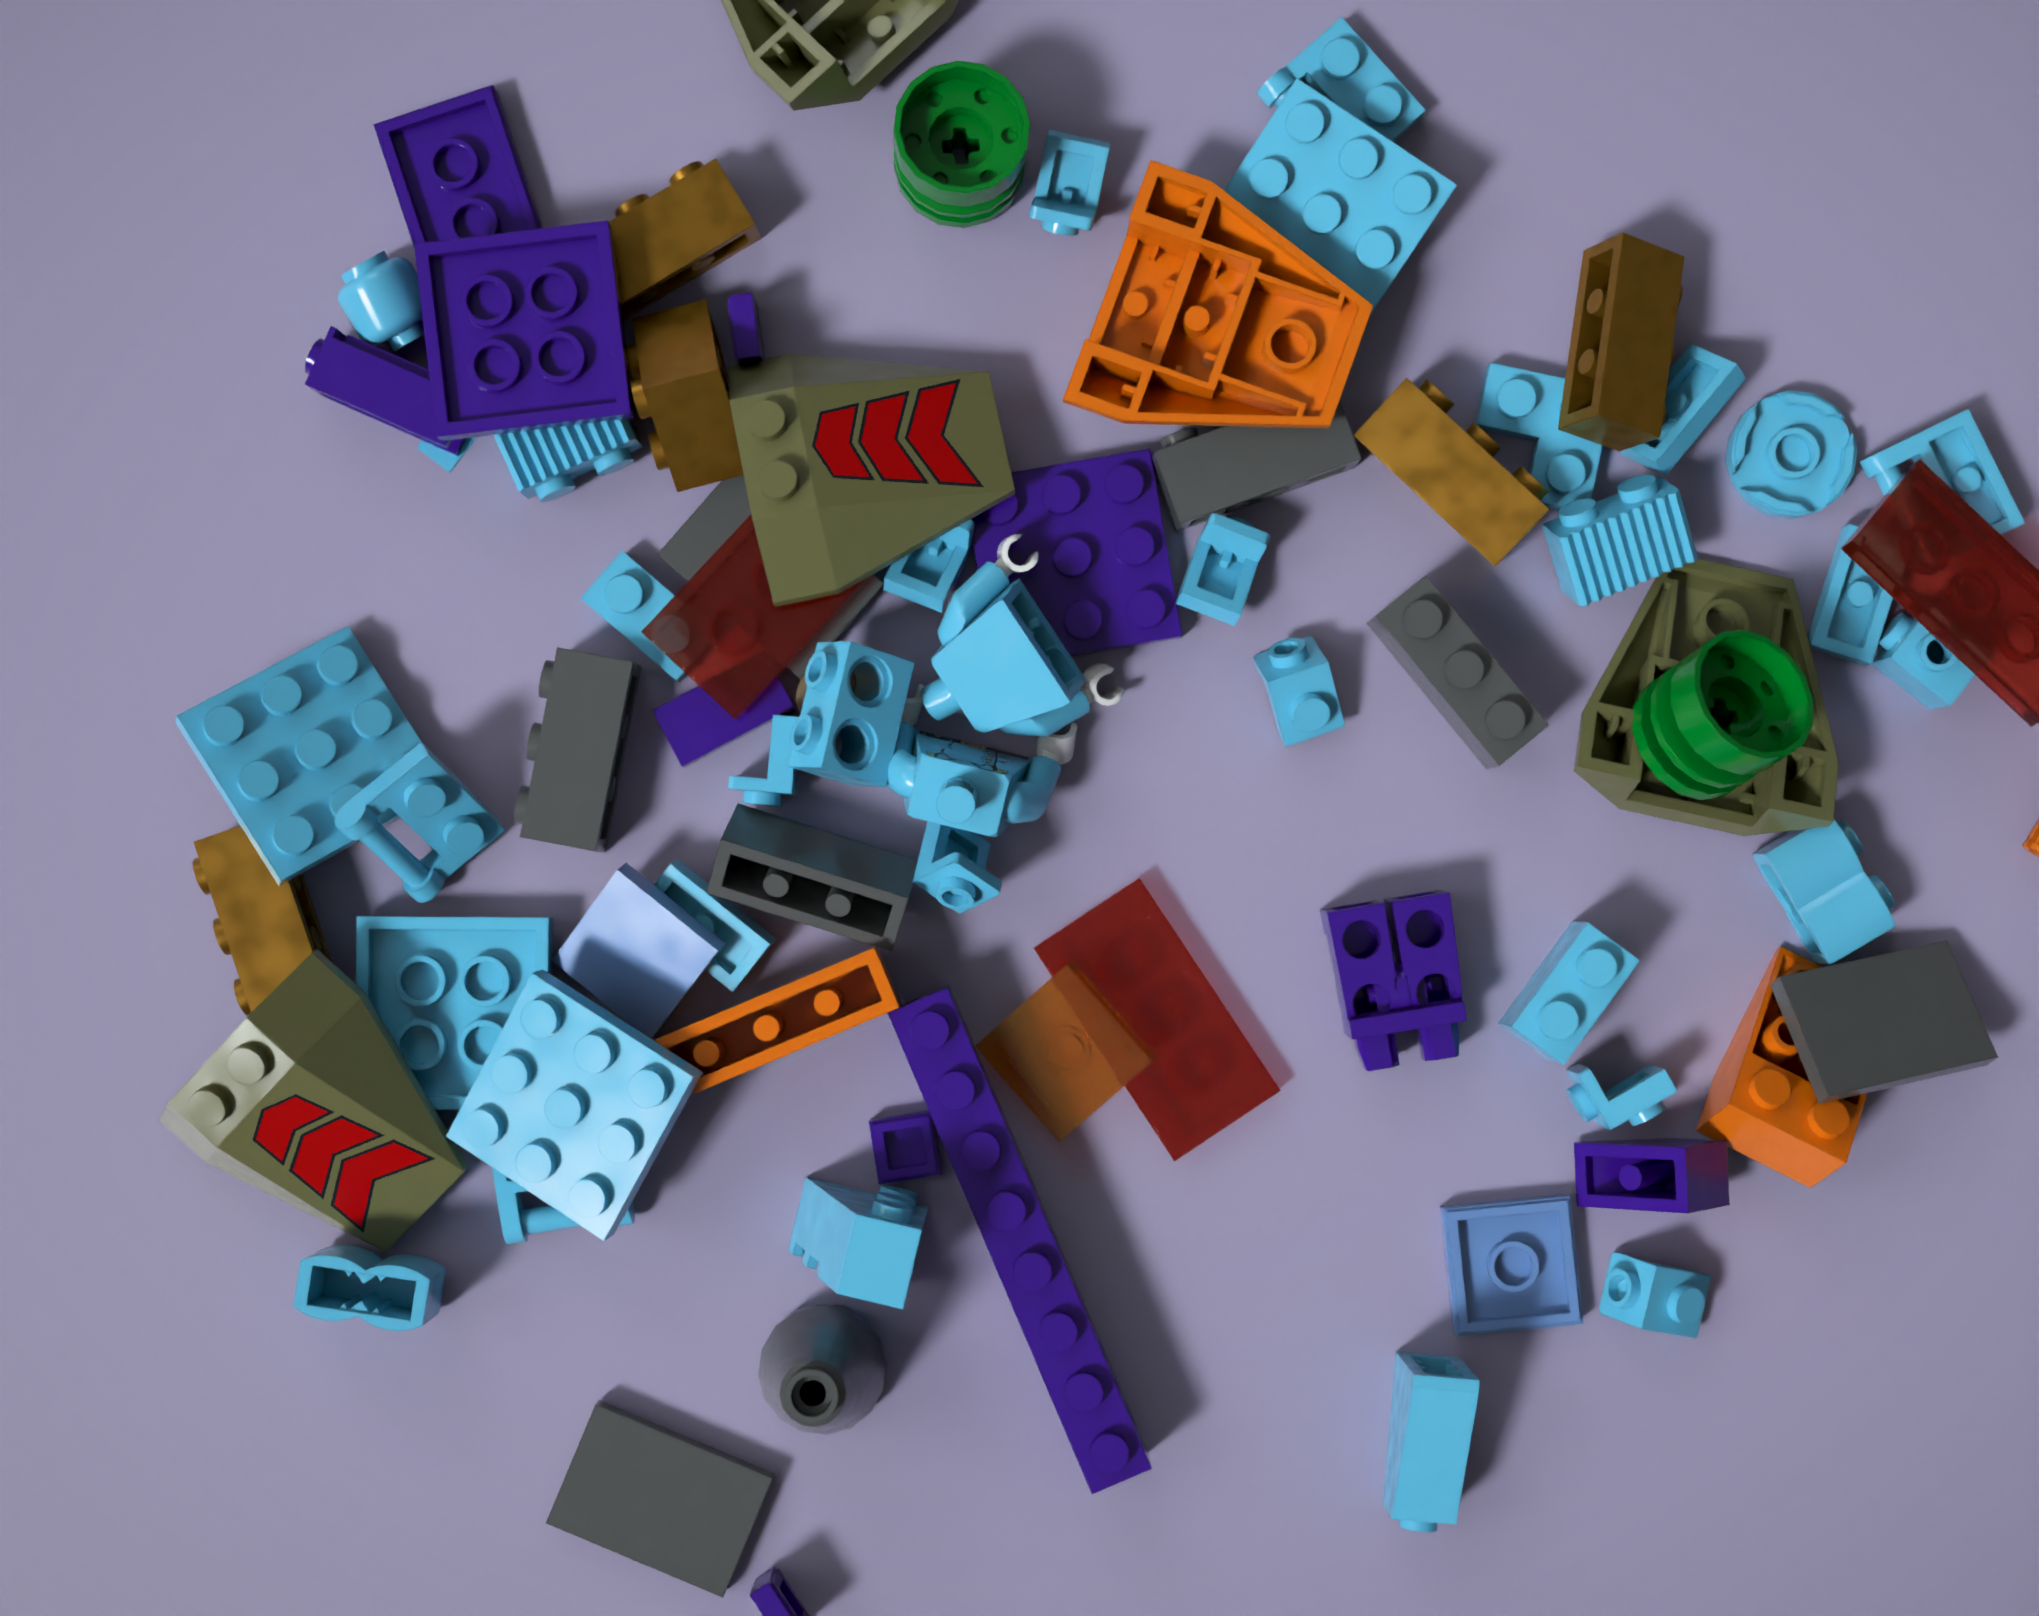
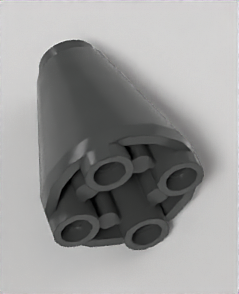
(826, 1347)

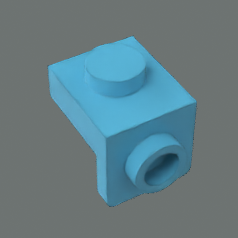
(1069, 183)
(1222, 568)
(933, 570)
(1299, 689)
(780, 778)
(954, 867)
(1632, 1099)
(1654, 1295)

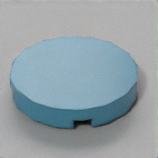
(1790, 454)

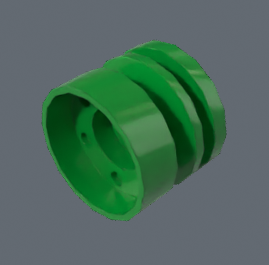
(969, 110)
(1723, 715)

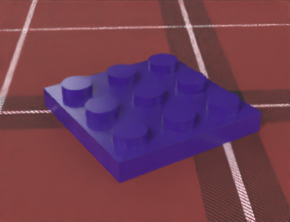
(524, 330)
(1099, 547)

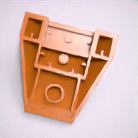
(1215, 319)

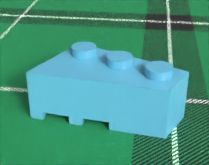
(860, 1239)

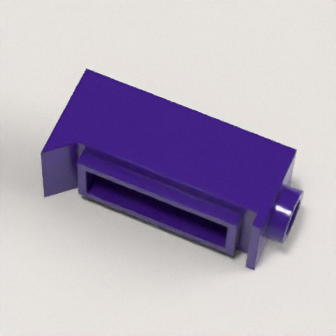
(375, 385)

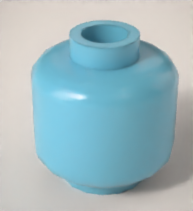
(383, 301)

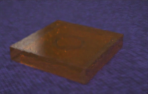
(1065, 1051)

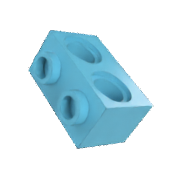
(864, 719)

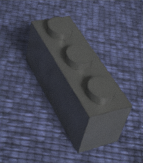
(1246, 465)
(1457, 674)
(578, 749)
(812, 876)

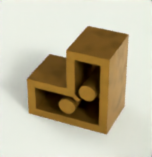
(686, 393)

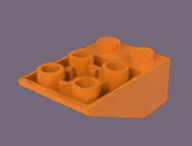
(1765, 1097)

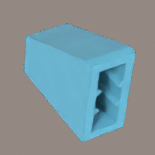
(1428, 1439)

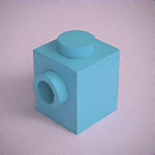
(1920, 663)

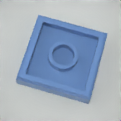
(638, 951)
(1511, 1265)

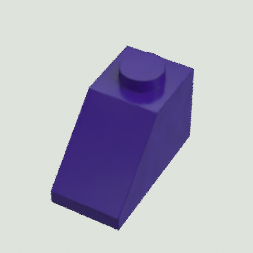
(1652, 1174)

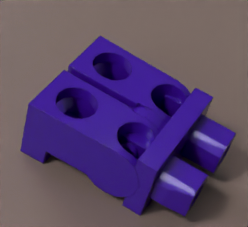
(1403, 995)

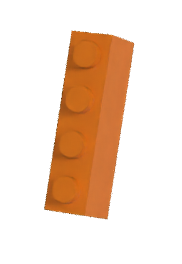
(786, 1019)

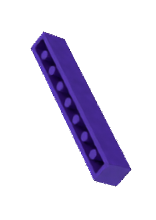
(1020, 1239)

